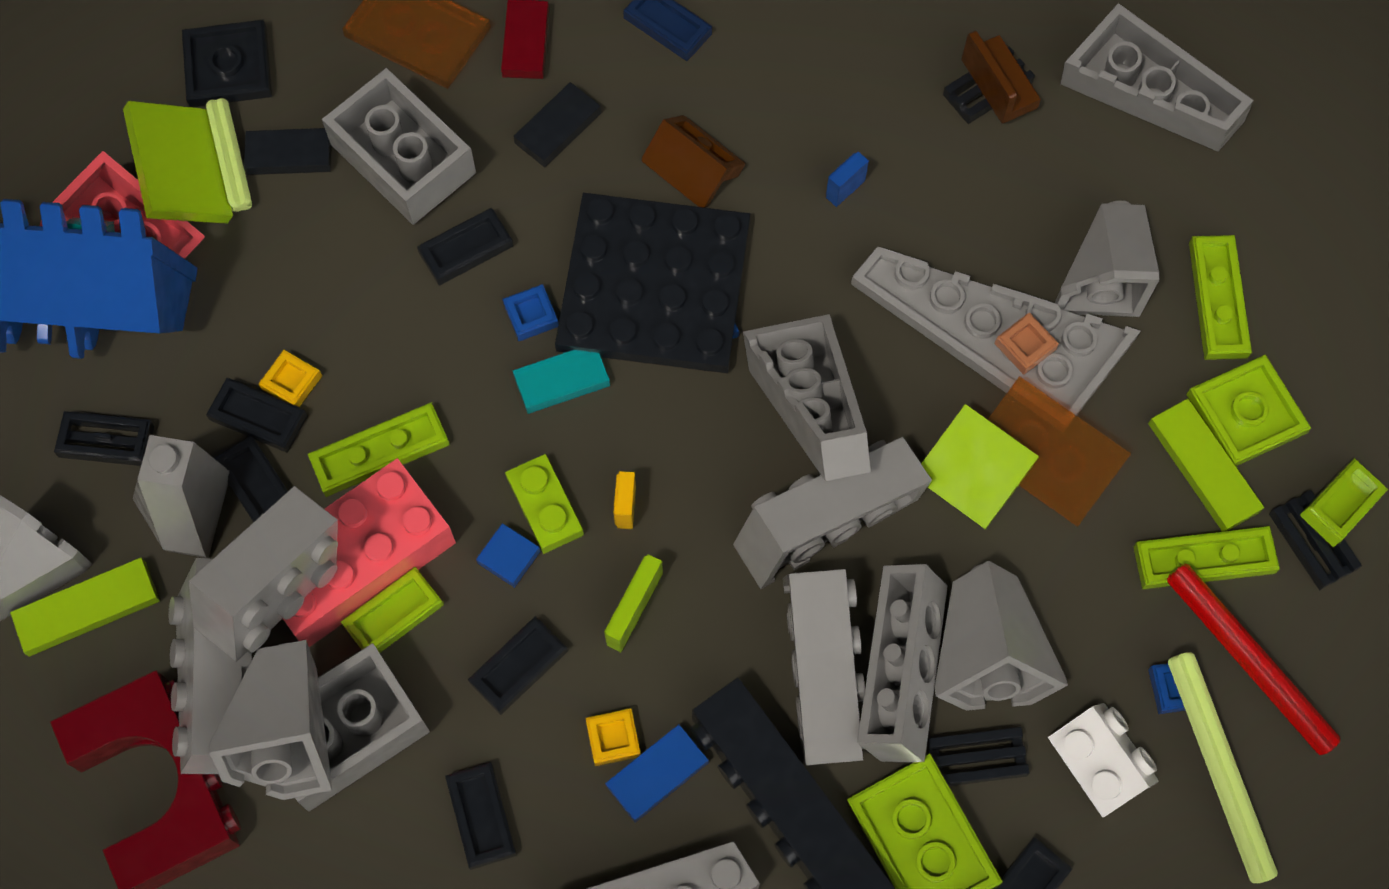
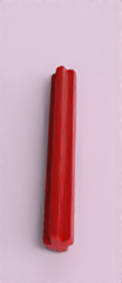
(1254, 660)

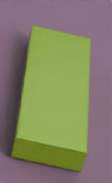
(1220, 297)
(370, 450)
(1205, 465)
(1209, 555)
(84, 607)

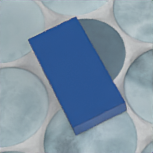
(657, 773)

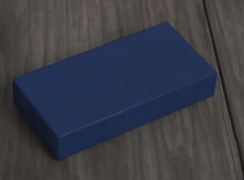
(669, 25)

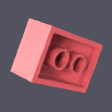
(112, 188)

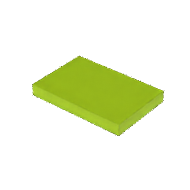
(176, 163)
(922, 832)

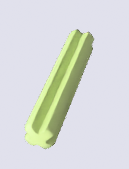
(229, 155)

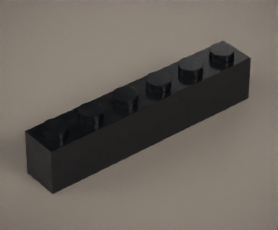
(783, 793)

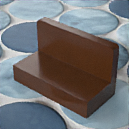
(999, 77)
(691, 159)

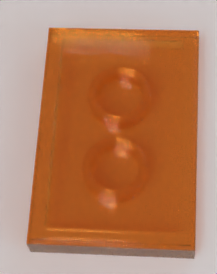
(420, 35)
(1073, 456)

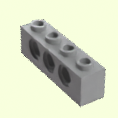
(903, 664)

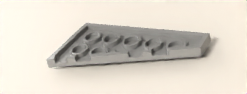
(970, 316)

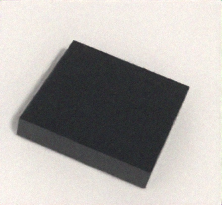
(226, 63)

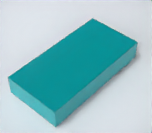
(560, 379)

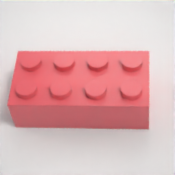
(381, 536)

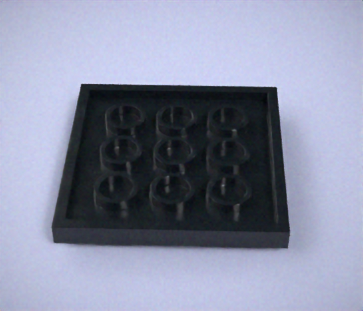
(654, 282)

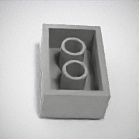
(399, 146)
(264, 574)
(363, 719)

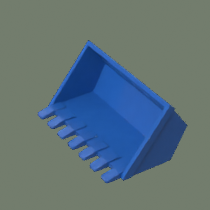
(87, 277)

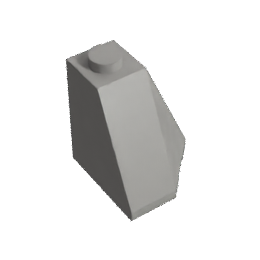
(1113, 266)
(180, 495)
(32, 559)
(994, 644)
(275, 726)

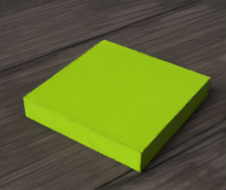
(1249, 410)
(977, 466)

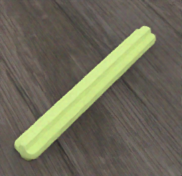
(1222, 768)

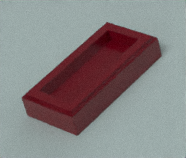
(525, 39)

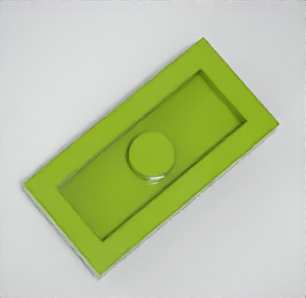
(544, 503)

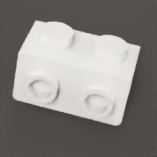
(1104, 758)

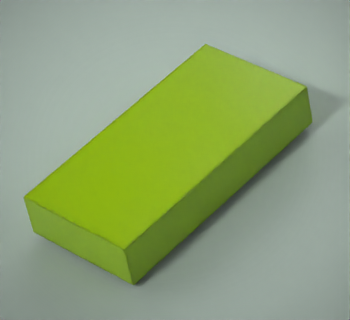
(1343, 502)
(633, 602)
(393, 612)

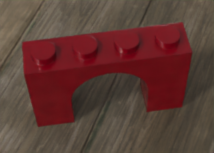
(195, 824)

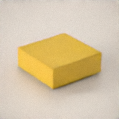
(290, 379)
(624, 500)
(613, 737)

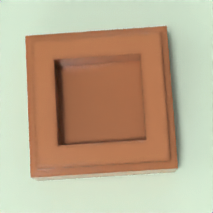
(1026, 343)

